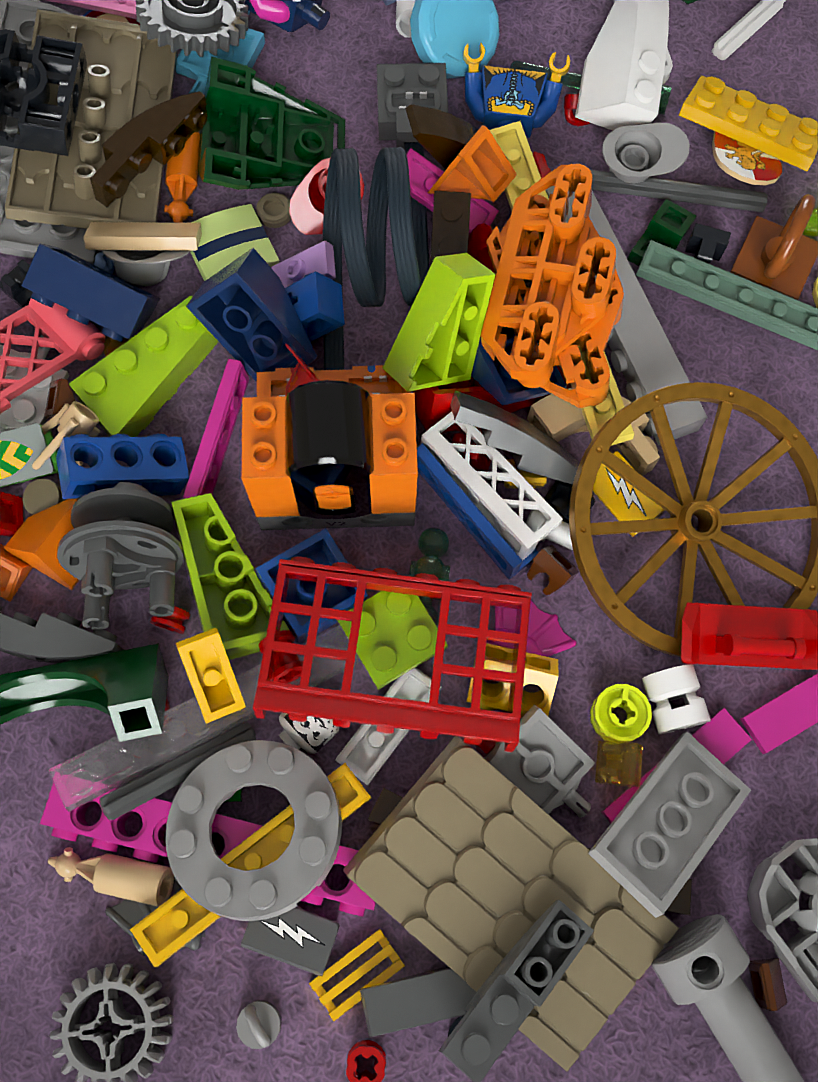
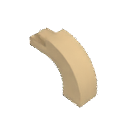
(562, 419)

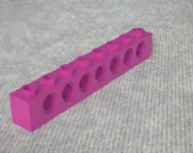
(151, 841)

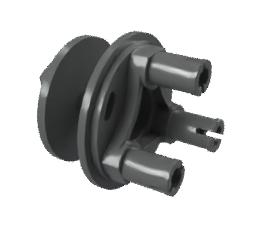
(121, 544)

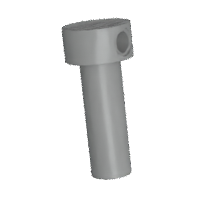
(723, 997)

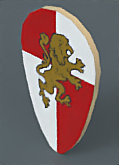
(744, 161)

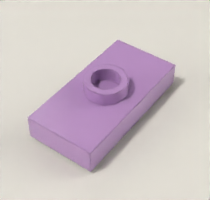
(316, 258)

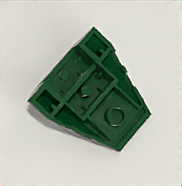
(260, 132)

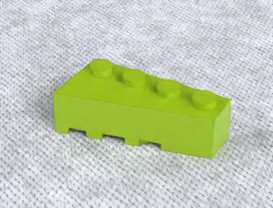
(144, 372)

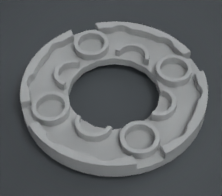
(299, 869)

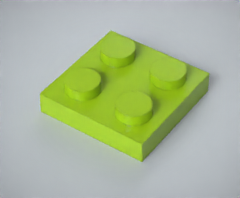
(393, 635)

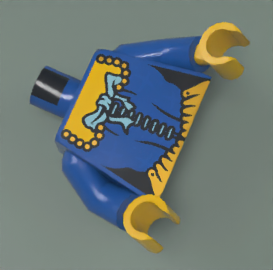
(511, 95)

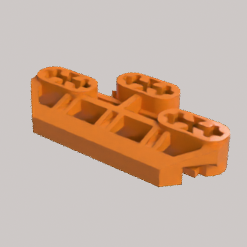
(558, 275)
(592, 341)

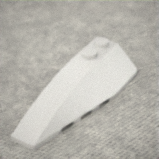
(626, 66)

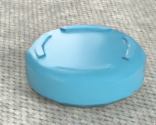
(446, 26)

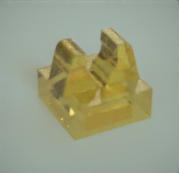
(619, 763)

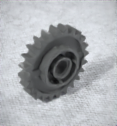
(194, 23)

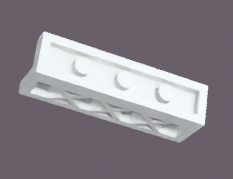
(484, 496)

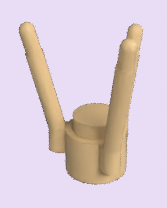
(73, 420)

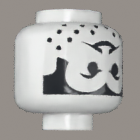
(307, 735)

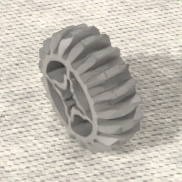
(110, 1048)

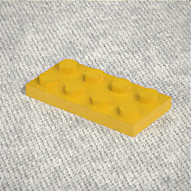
(752, 121)

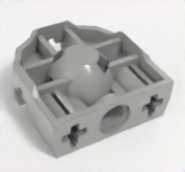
(776, 898)

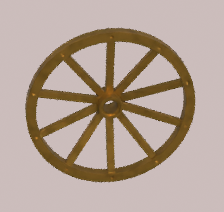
(706, 511)

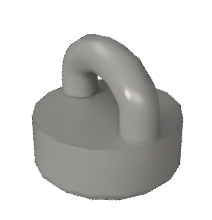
(258, 1024)

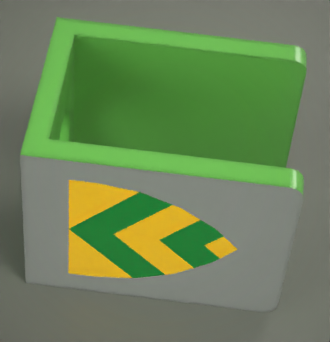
(19, 451)

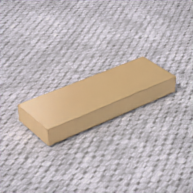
(143, 236)

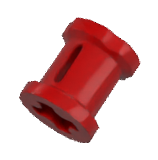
(287, 665)
(367, 1049)

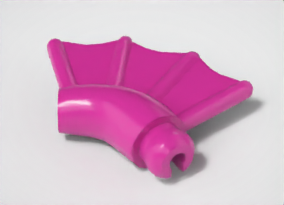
(544, 631)

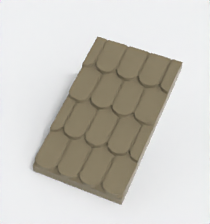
(120, 82)
(477, 864)

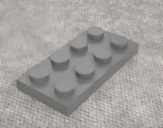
(670, 824)

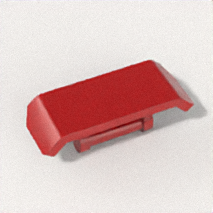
(749, 636)

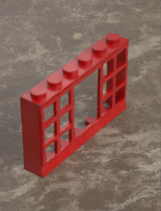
(390, 712)

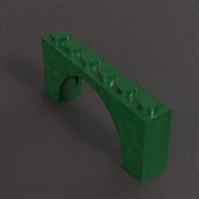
(123, 684)

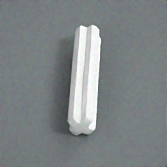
(746, 27)

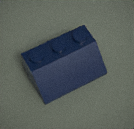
(88, 292)

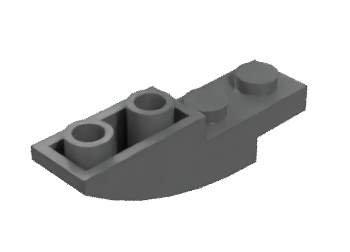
(52, 638)
(514, 989)

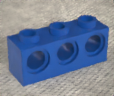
(105, 472)

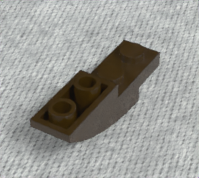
(152, 134)
(450, 223)

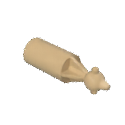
(118, 876)

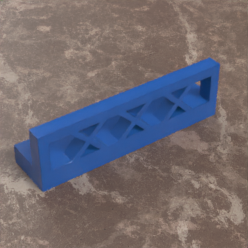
(470, 515)

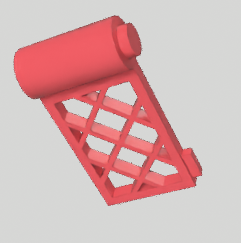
(59, 331)

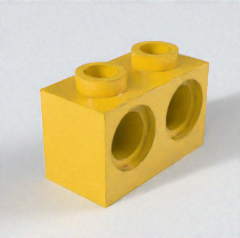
(538, 671)

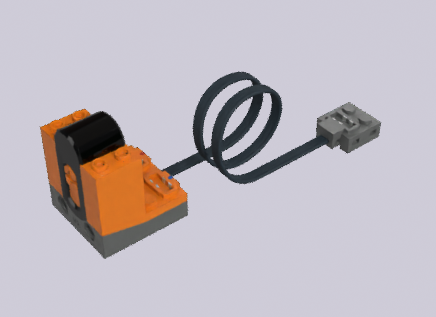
(347, 443)

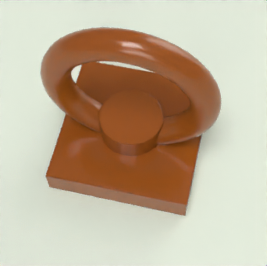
(779, 254)

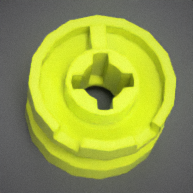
(607, 723)

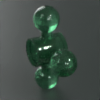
(433, 544)

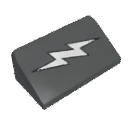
(294, 938)

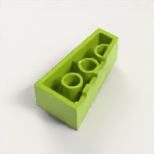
(218, 577)

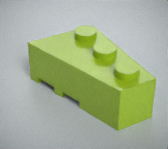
(442, 325)

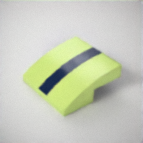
(229, 236)

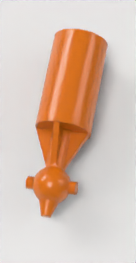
(182, 179)

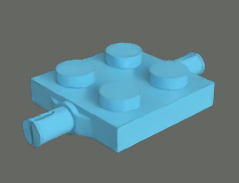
(198, 67)

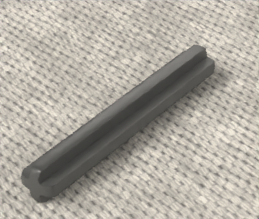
(170, 773)

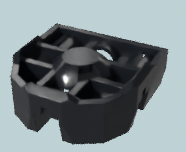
(40, 124)

